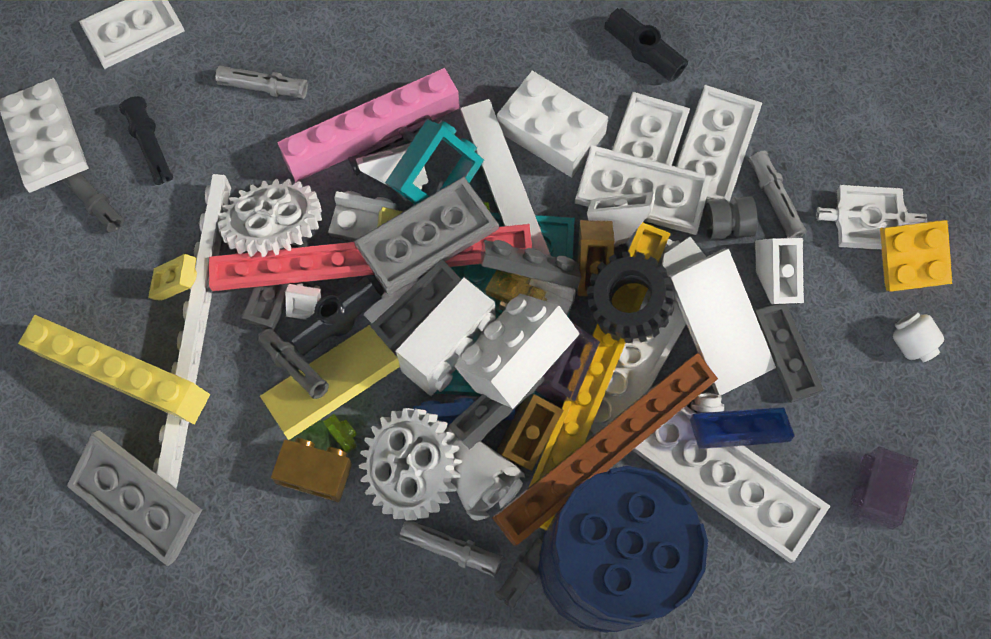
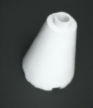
(484, 478)

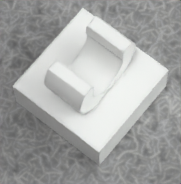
(301, 300)

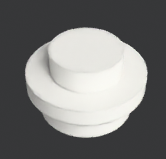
(707, 403)

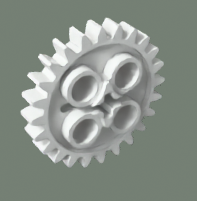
(270, 217)
(410, 464)

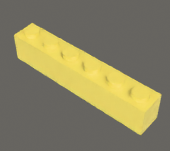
(115, 369)

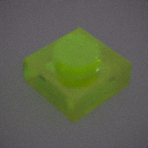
(341, 432)

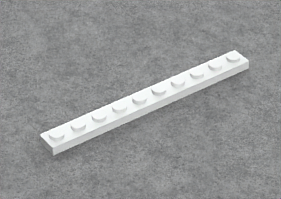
(195, 314)

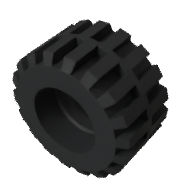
(628, 271)

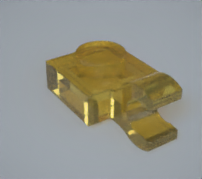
(507, 286)

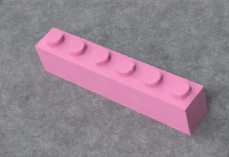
(368, 124)

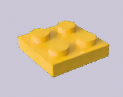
(916, 255)

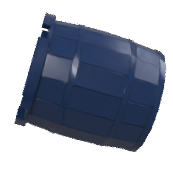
(622, 551)

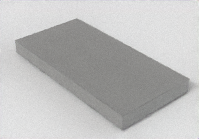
(425, 235)
(133, 497)

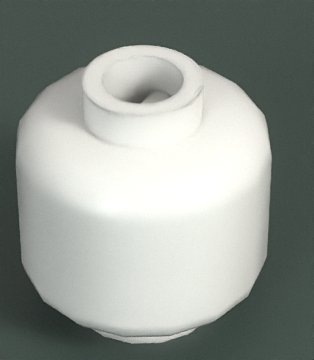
(918, 337)

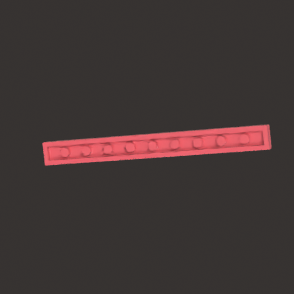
(327, 262)

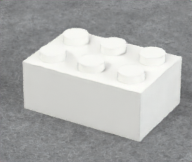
(552, 123)
(444, 335)
(517, 349)

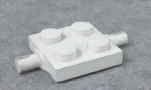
(864, 211)

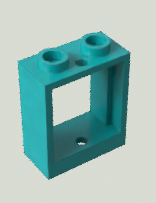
(420, 151)

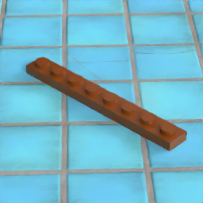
(604, 448)

